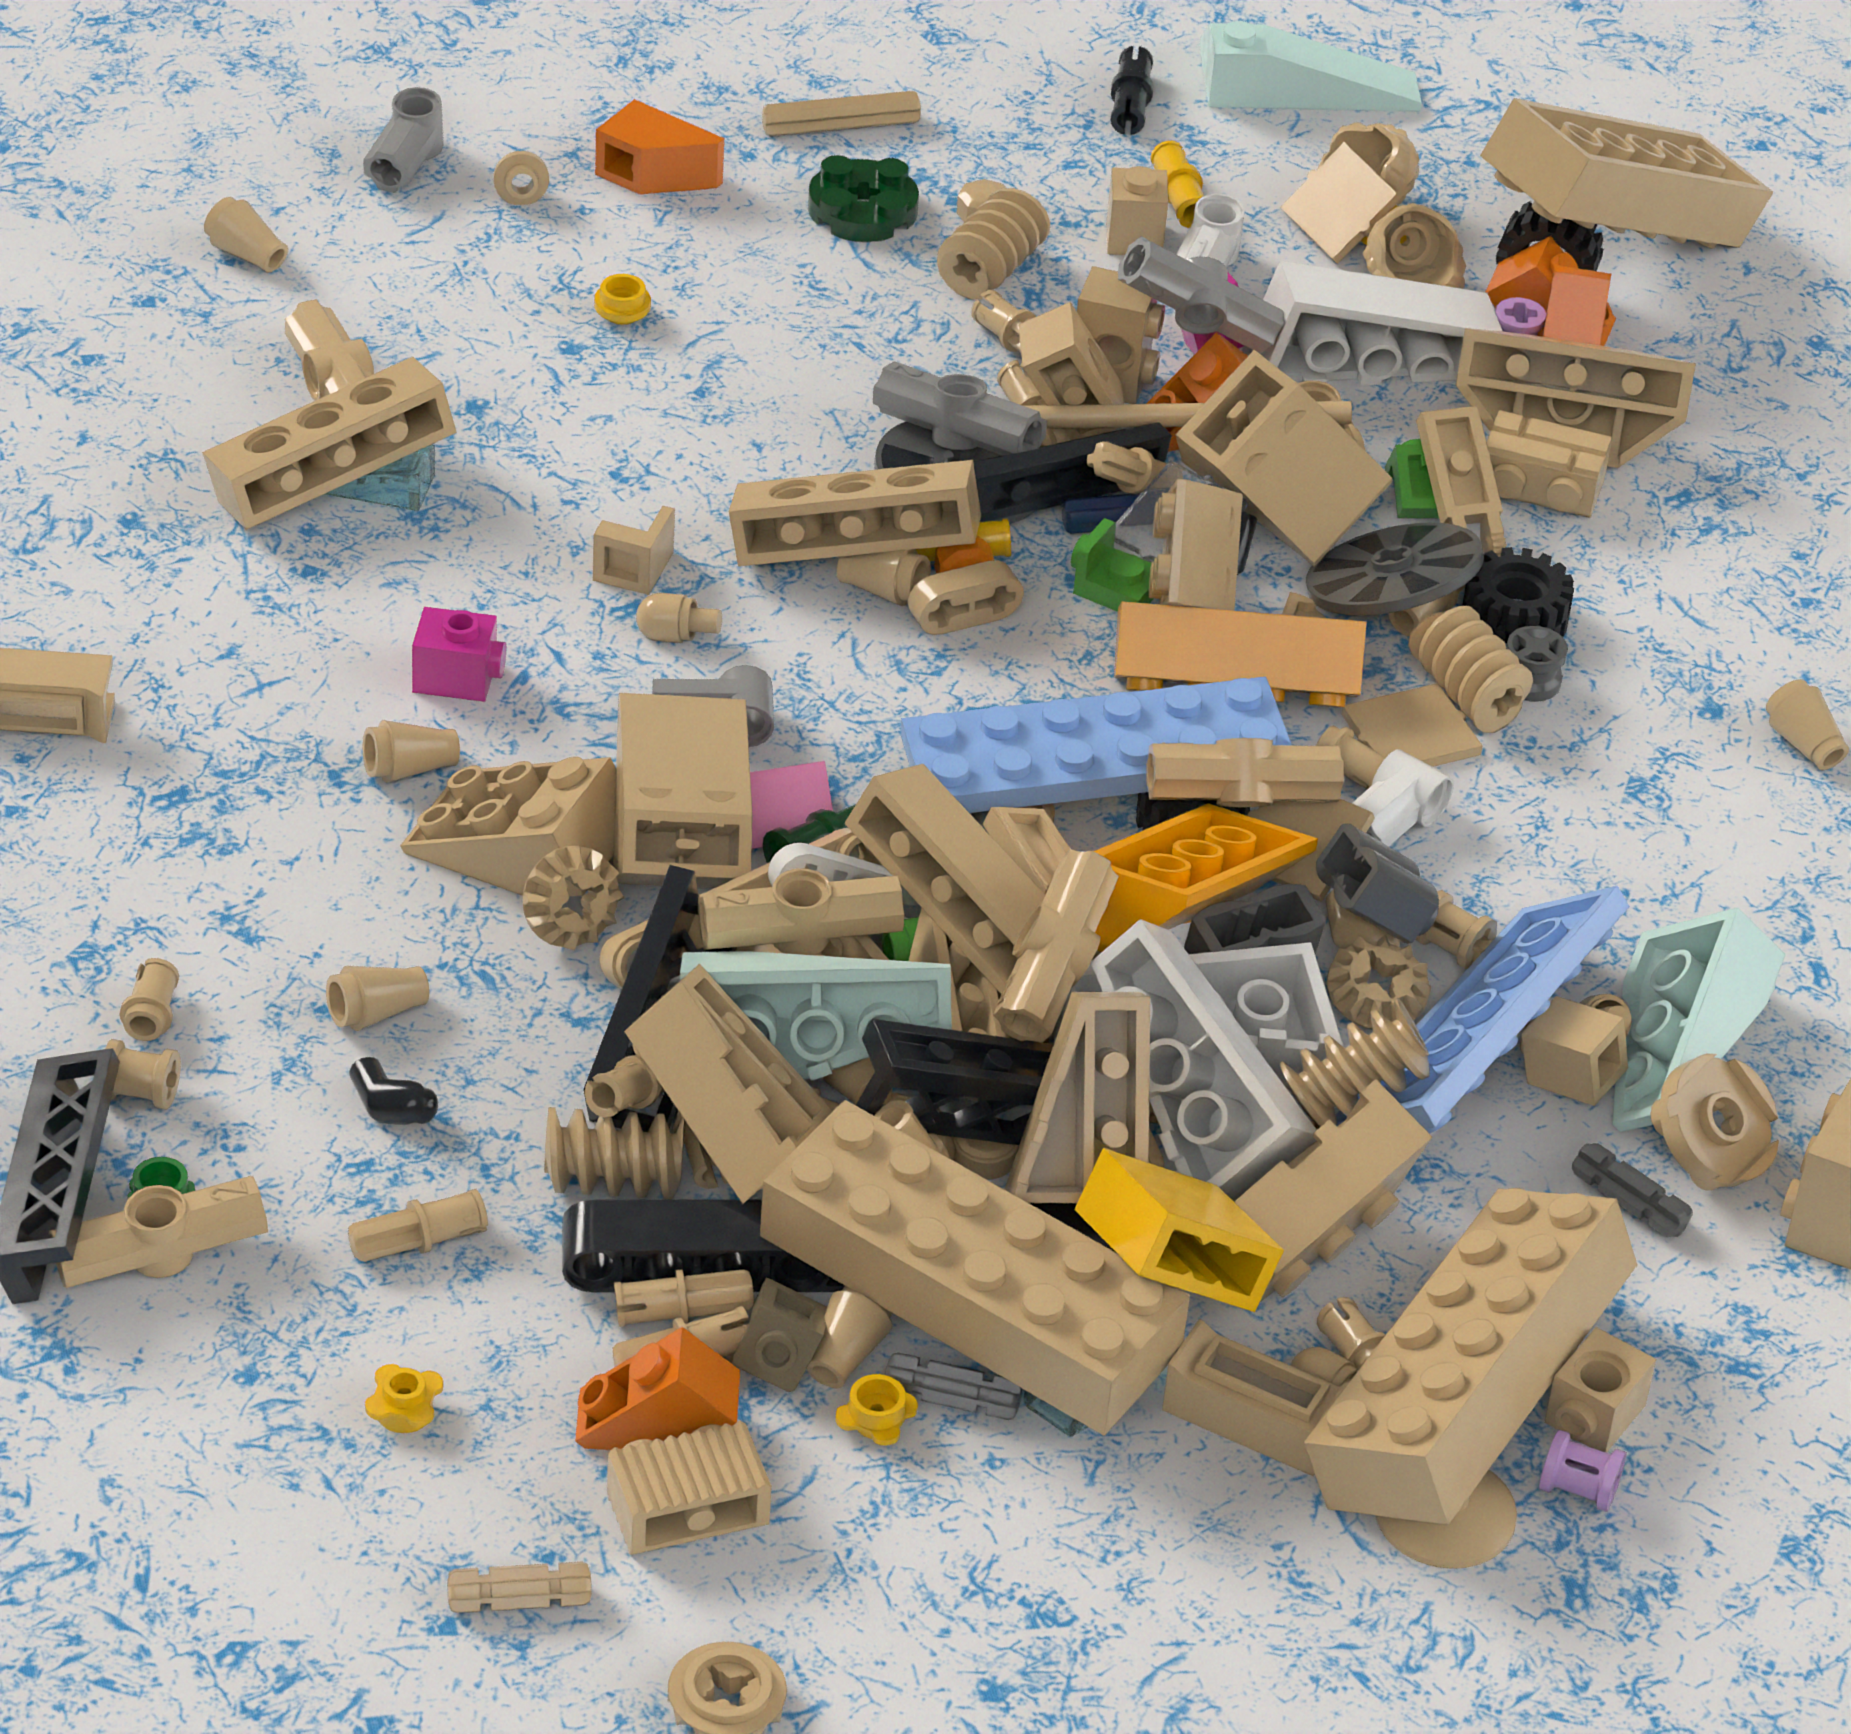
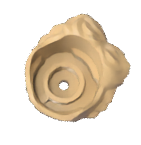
(1382, 149)
(1428, 255)

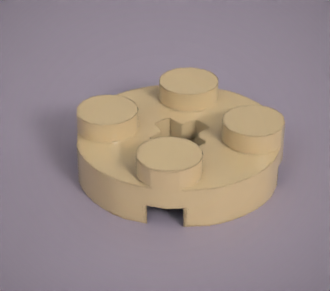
(1691, 1133)

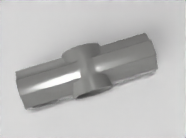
(1200, 295)
(958, 411)

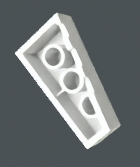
(1271, 994)
(1208, 1083)

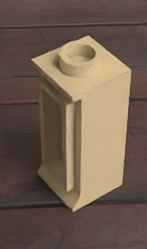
(56, 692)
(1246, 1396)

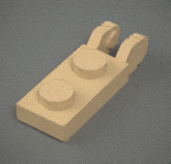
(1462, 472)

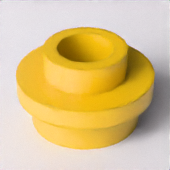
(622, 299)

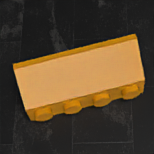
(1224, 645)
(1192, 864)

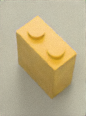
(1178, 1230)

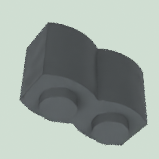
(1378, 884)
(1271, 918)

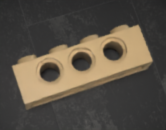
(329, 442)
(855, 513)

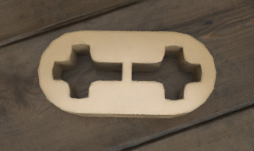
(965, 597)

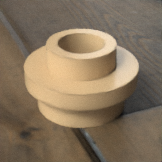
(521, 163)

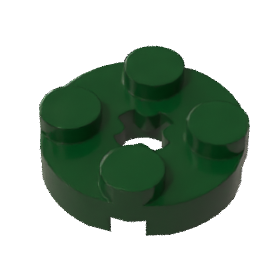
(844, 182)

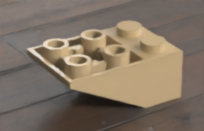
(1284, 456)
(1198, 546)
(682, 789)
(510, 817)

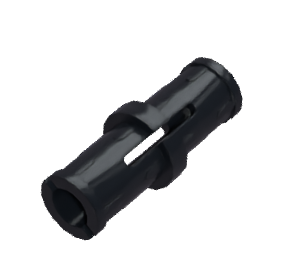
(1131, 90)

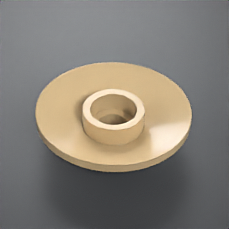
(1473, 1536)

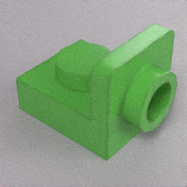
(1411, 481)
(1108, 573)

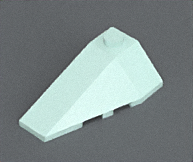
(1281, 70)
(1689, 996)
(823, 1004)

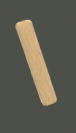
(841, 113)

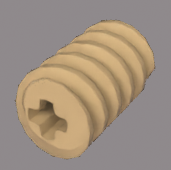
(992, 242)
(1472, 666)
(1351, 1069)
(614, 1154)

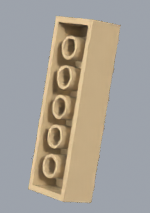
(1624, 175)
(973, 1266)
(1471, 1355)

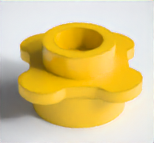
(403, 1398)
(877, 1408)

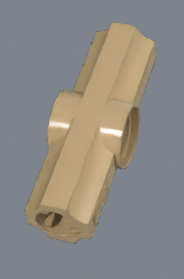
(325, 349)
(1244, 772)
(800, 912)
(1056, 946)
(163, 1230)

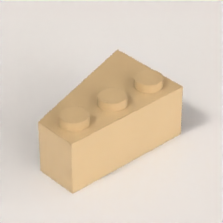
(726, 1080)
(1088, 1097)
(1335, 1185)
(1822, 1198)

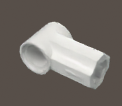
(1215, 229)
(1404, 794)

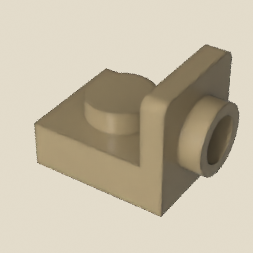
(780, 1336)

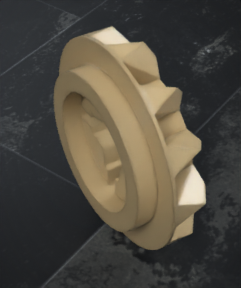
(547, 892)
(1356, 998)
(733, 1669)

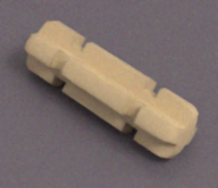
(519, 1587)

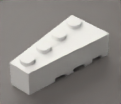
(1370, 325)

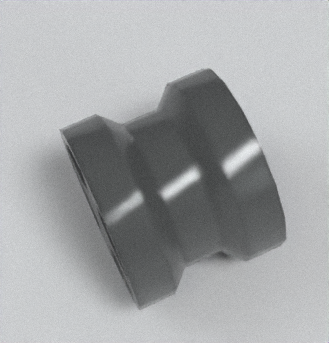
(1544, 655)

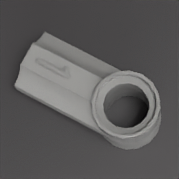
(407, 139)
(736, 683)

